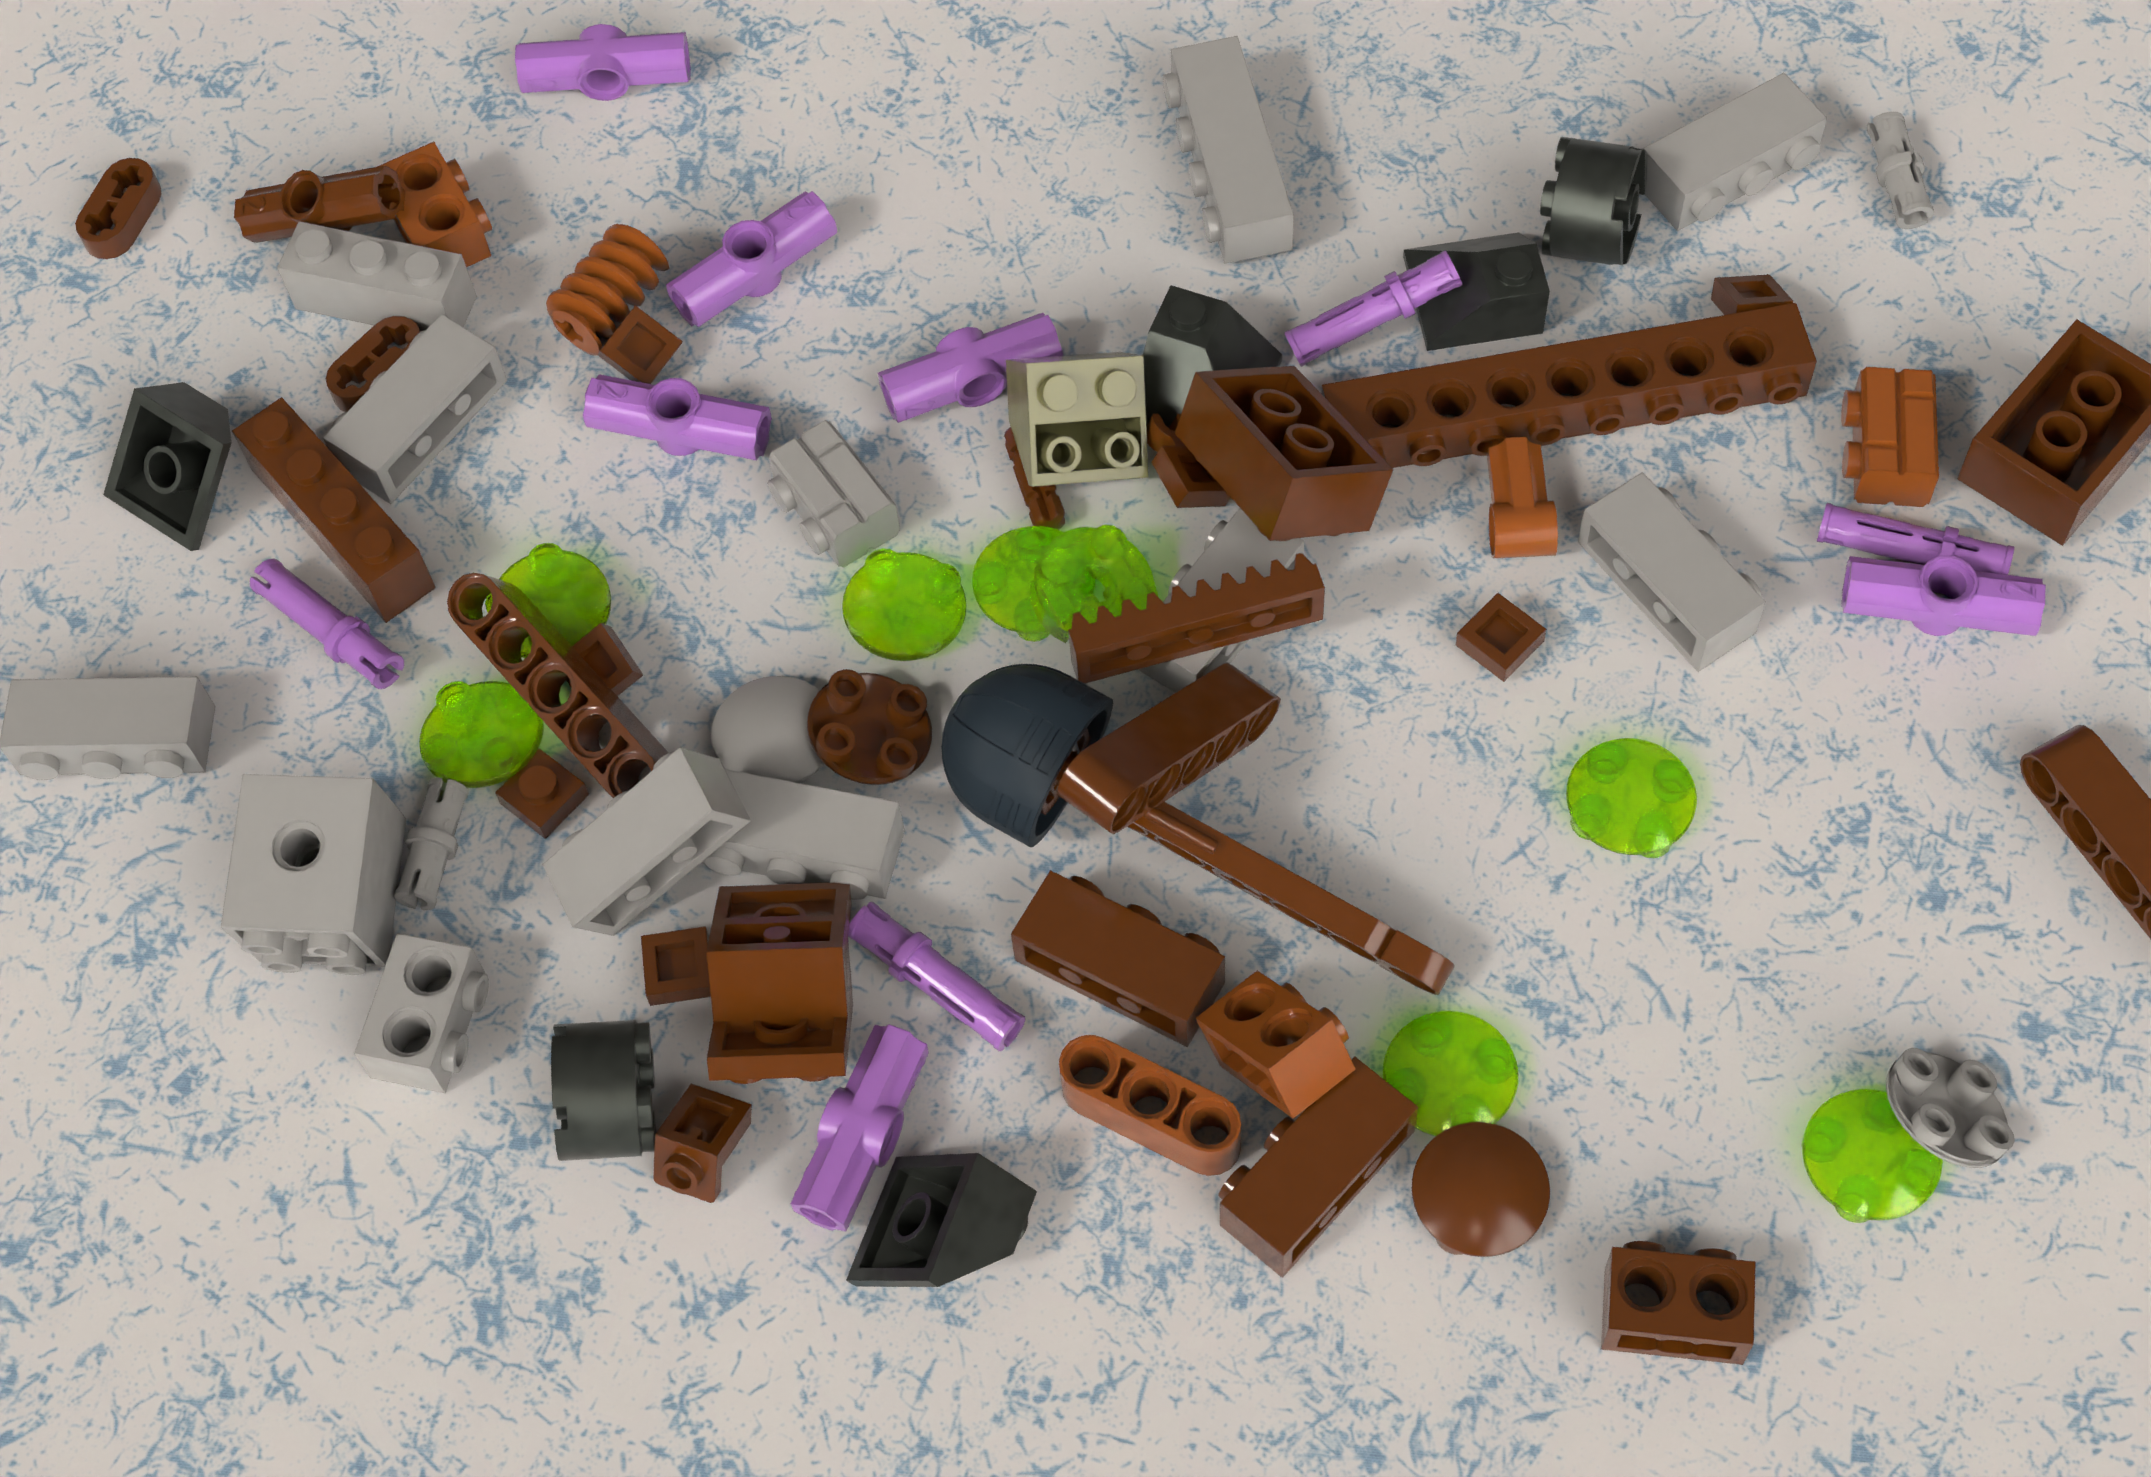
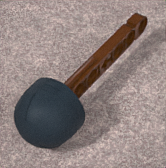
(1026, 725)

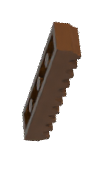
(1196, 622)

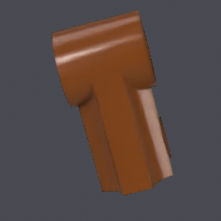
(1520, 515)

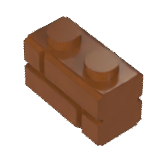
(1892, 436)

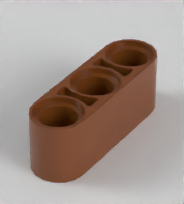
(1135, 1077)

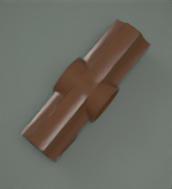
(325, 201)

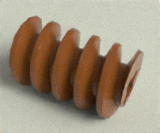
(604, 286)

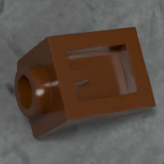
(698, 1141)

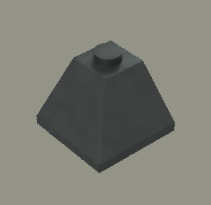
(1500, 293)
(1196, 336)
(171, 460)
(941, 1221)

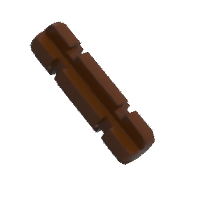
(1042, 501)

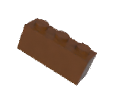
(1119, 956)
(1315, 1167)

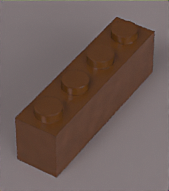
(334, 509)

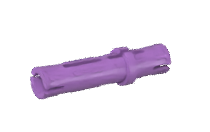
(1383, 303)
(1909, 541)
(343, 636)
(915, 960)

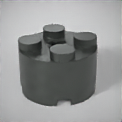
(1594, 201)
(603, 1089)

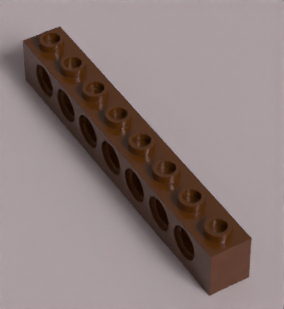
(1590, 370)

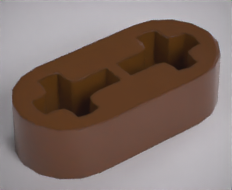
(124, 209)
(368, 359)

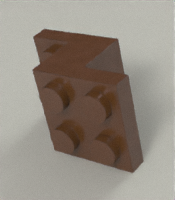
(780, 982)

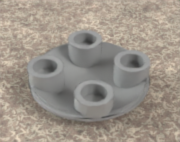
(765, 729)
(1949, 1108)

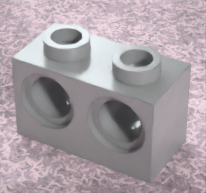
(406, 1012)

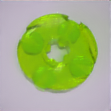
(1093, 553)

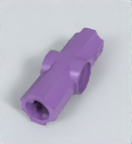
(603, 62)
(751, 258)
(965, 367)
(705, 422)
(1976, 597)
(860, 1127)

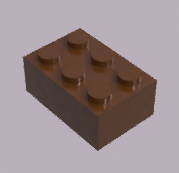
(2064, 433)
(1283, 452)

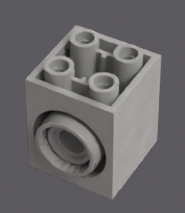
(314, 872)

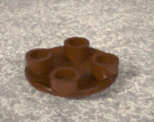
(870, 727)
(1480, 1189)

